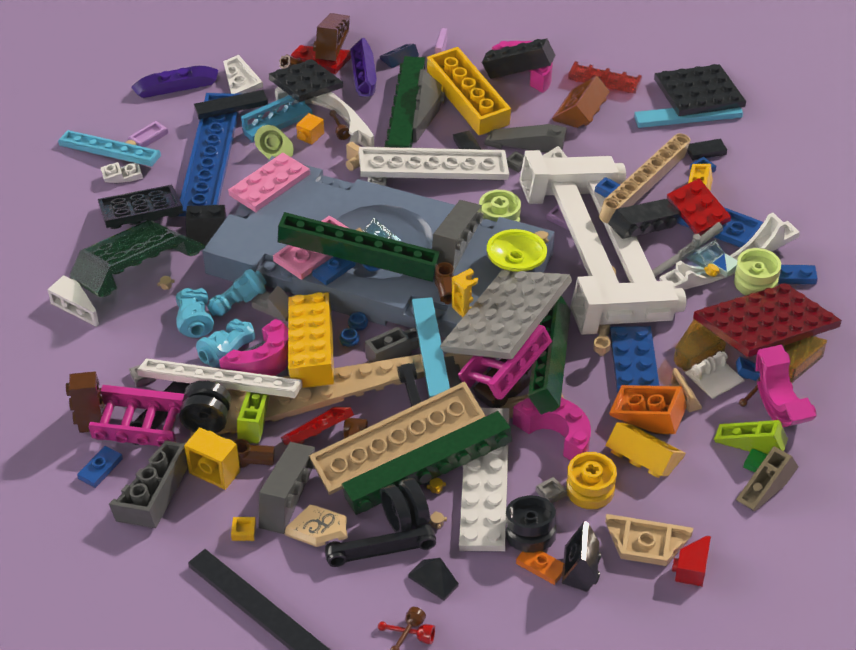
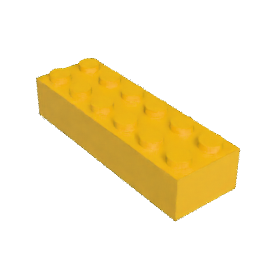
(469, 91)
(310, 339)

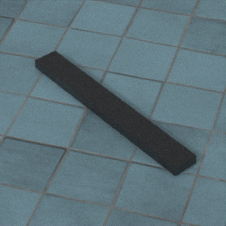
(253, 603)

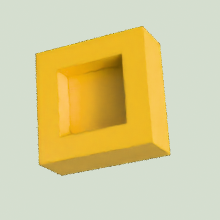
(243, 528)

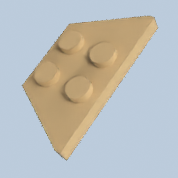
(646, 539)

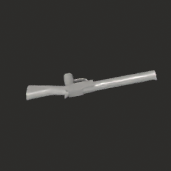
(696, 243)

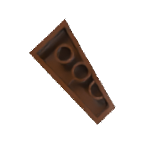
(331, 36)

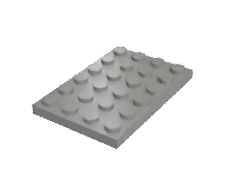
(506, 314)

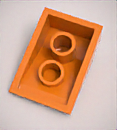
(650, 407)

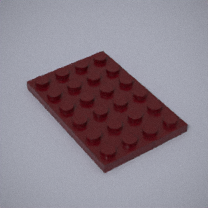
(766, 319)

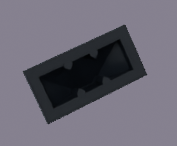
(434, 577)

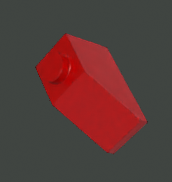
(692, 562)

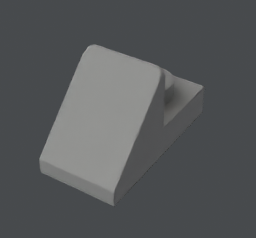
(273, 303)

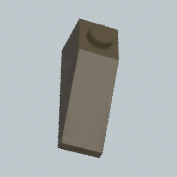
(768, 479)

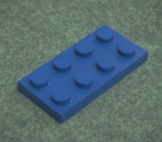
(737, 231)
(633, 356)

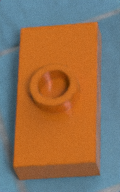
(541, 565)

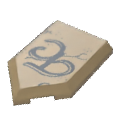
(317, 526)

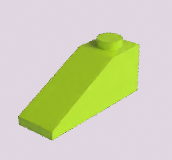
(252, 417)
(755, 435)

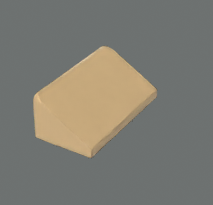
(691, 400)

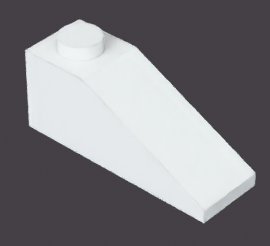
(71, 298)

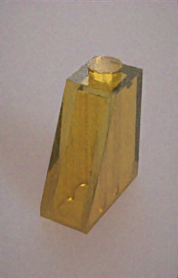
(696, 345)
(804, 355)

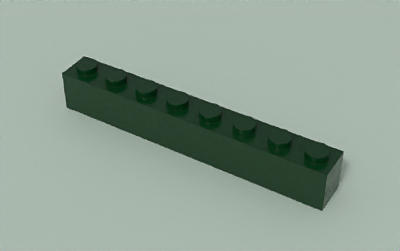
(404, 104)
(358, 246)
(548, 369)
(429, 460)

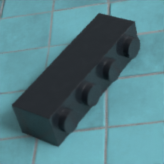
(518, 58)
(644, 218)

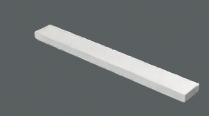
(227, 378)

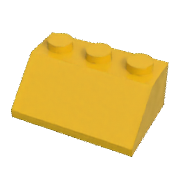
(644, 449)

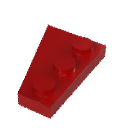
(307, 53)
(317, 425)

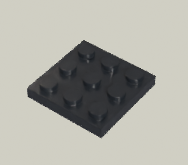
(305, 80)

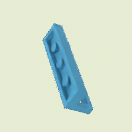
(287, 116)

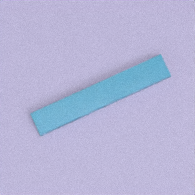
(669, 117)
(109, 148)
(430, 348)

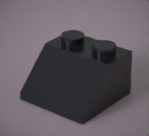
(204, 221)
(581, 559)

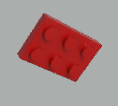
(698, 206)

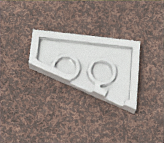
(241, 76)

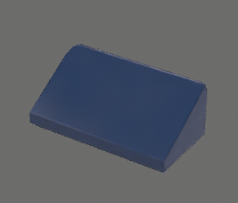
(395, 57)

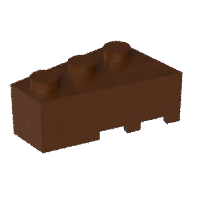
(85, 399)

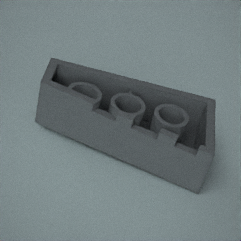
(456, 231)
(284, 487)
(153, 488)

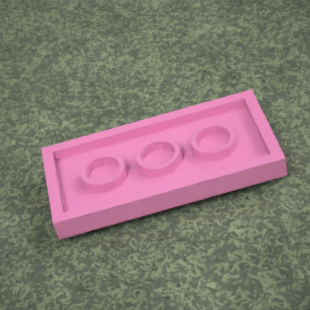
(269, 182)
(302, 261)

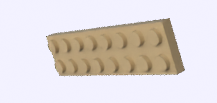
(396, 436)

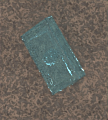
(379, 229)
(706, 254)

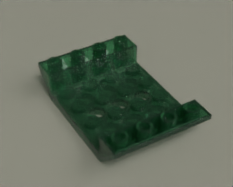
(128, 248)

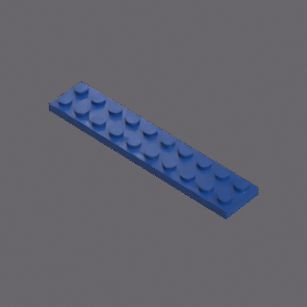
(209, 158)

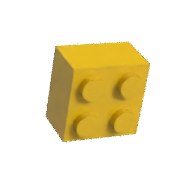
(212, 458)

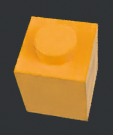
(310, 128)

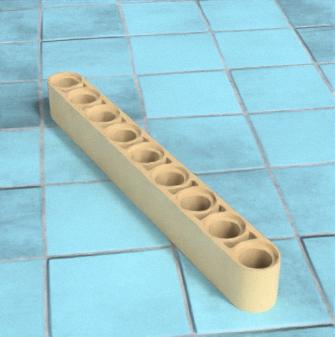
(645, 176)

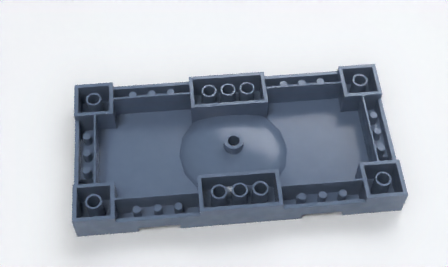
(251, 238)

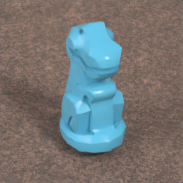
(243, 289)
(192, 314)
(220, 342)

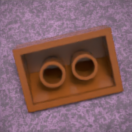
(582, 103)

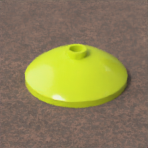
(516, 250)

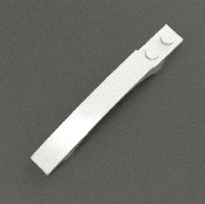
(358, 129)
(770, 236)

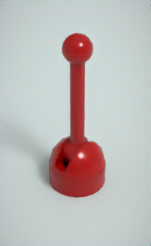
(424, 633)

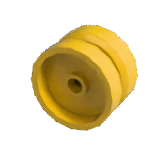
(591, 480)

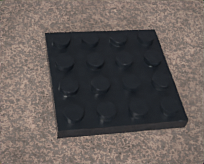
(699, 90)
(140, 206)

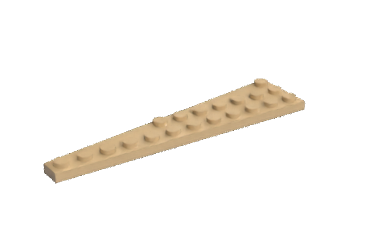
(347, 382)

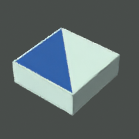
(725, 264)

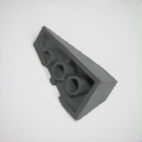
(427, 103)
(533, 138)

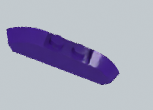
(363, 68)
(175, 81)

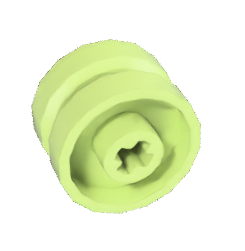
(500, 204)
(756, 270)

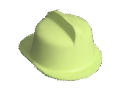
(273, 141)

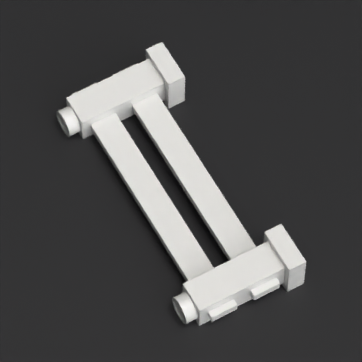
(599, 296)

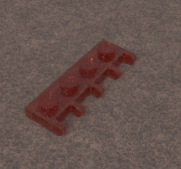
(610, 79)

